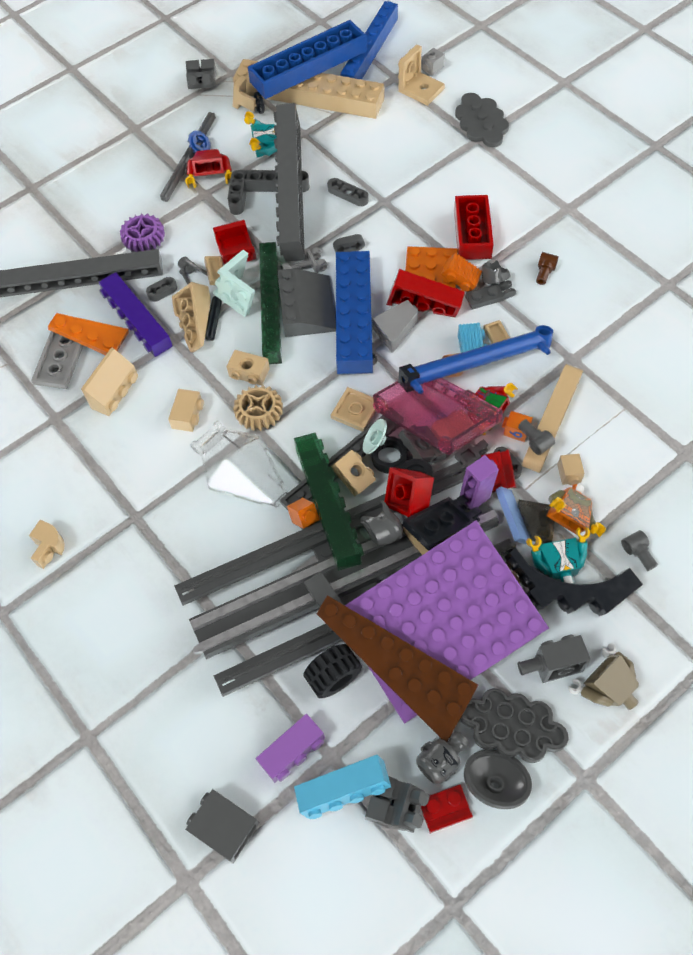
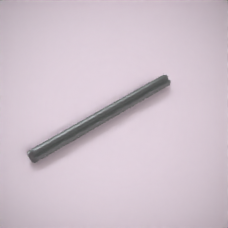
(182, 165)

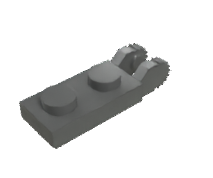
(490, 294)

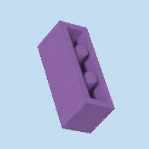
(479, 481)
(291, 748)

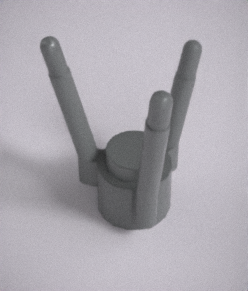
(188, 266)

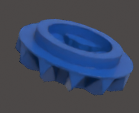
(197, 136)

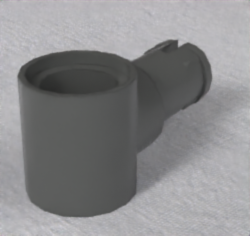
(539, 440)
(638, 546)

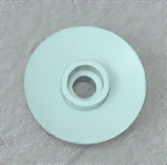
(375, 436)

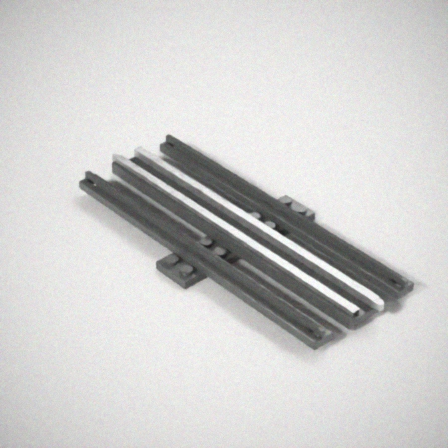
(288, 597)

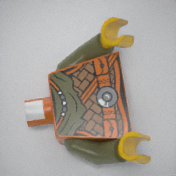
(573, 510)

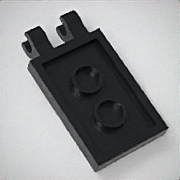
(440, 521)

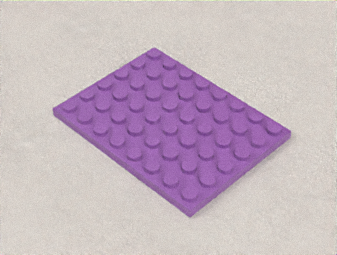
(454, 607)

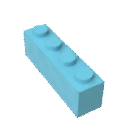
(342, 787)

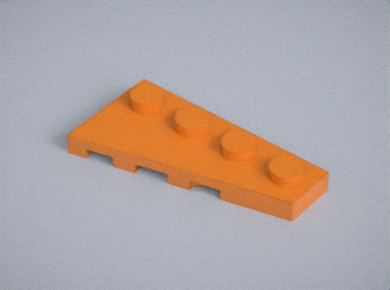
(89, 333)

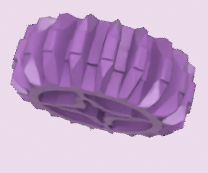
(142, 233)

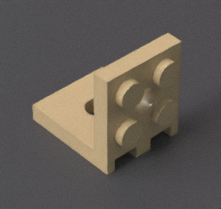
(413, 81)

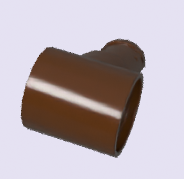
(546, 264)

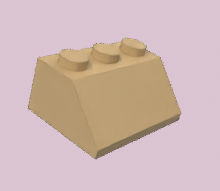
(109, 382)

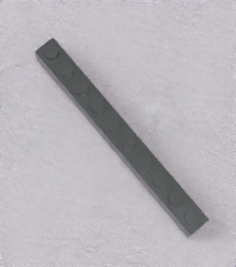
(79, 272)

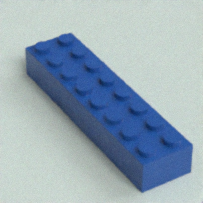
(307, 59)
(353, 313)

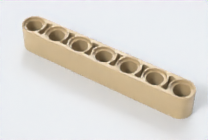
(554, 413)

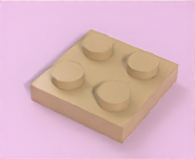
(354, 409)

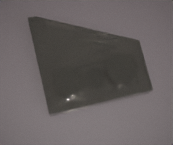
(536, 520)

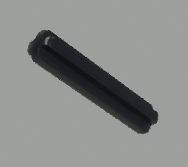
(213, 318)

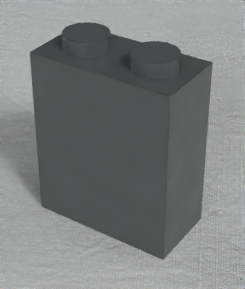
(222, 825)

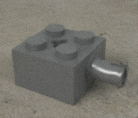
(558, 659)

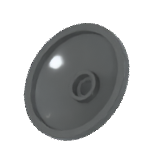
(497, 779)

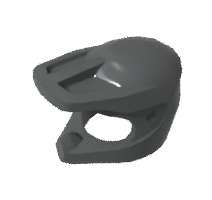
(383, 528)

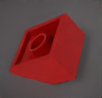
(408, 491)

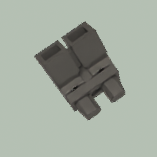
(201, 76)
(405, 808)

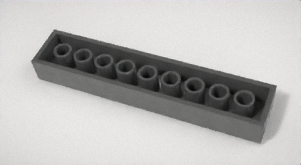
(289, 183)

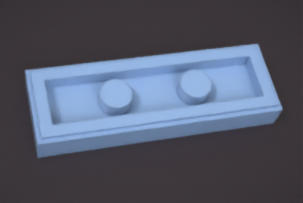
(512, 515)

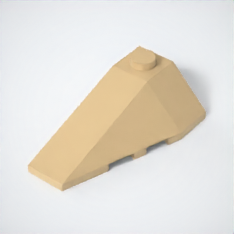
(192, 308)

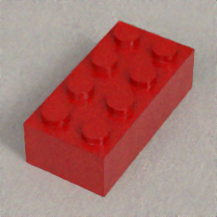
(473, 227)

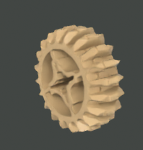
(256, 414)

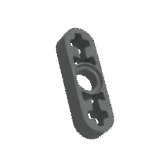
(357, 196)

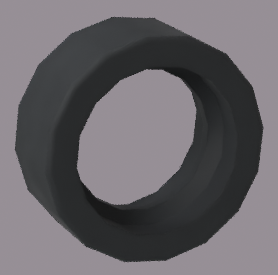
(392, 442)

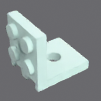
(231, 288)

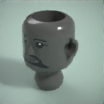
(441, 758)

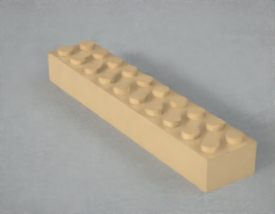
(327, 93)

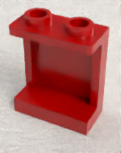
(233, 239)

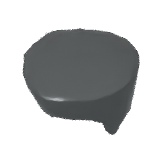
(493, 273)

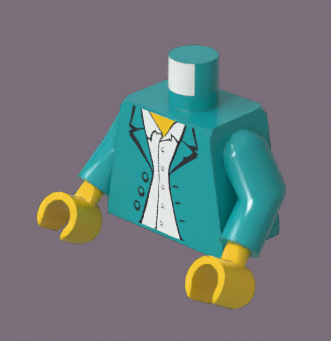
(262, 135)
(560, 558)

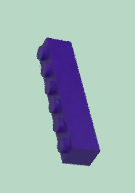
(135, 315)

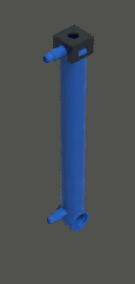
(412, 377)

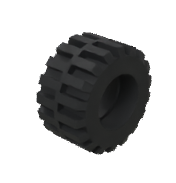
(332, 670)

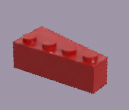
(425, 294)

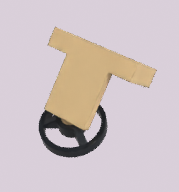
(240, 97)

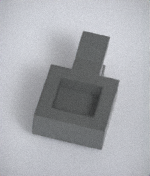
(470, 454)

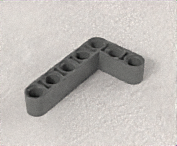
(253, 181)

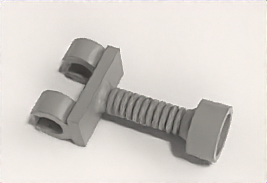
(312, 255)

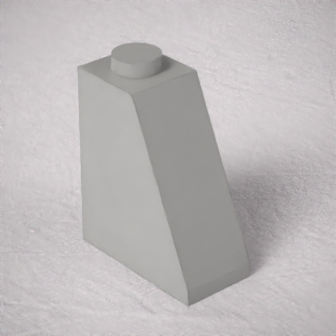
(395, 324)

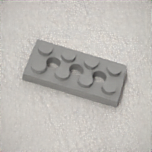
(48, 362)

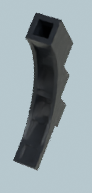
(600, 596)

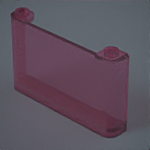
(440, 415)

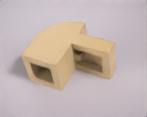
(49, 543)

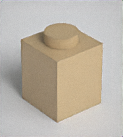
(570, 469)

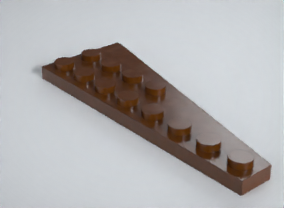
(422, 682)

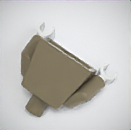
(611, 682)

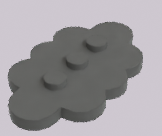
(482, 119)
(514, 726)

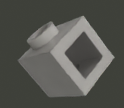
(432, 61)

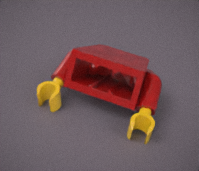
(207, 163)

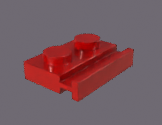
(505, 476)
(446, 809)

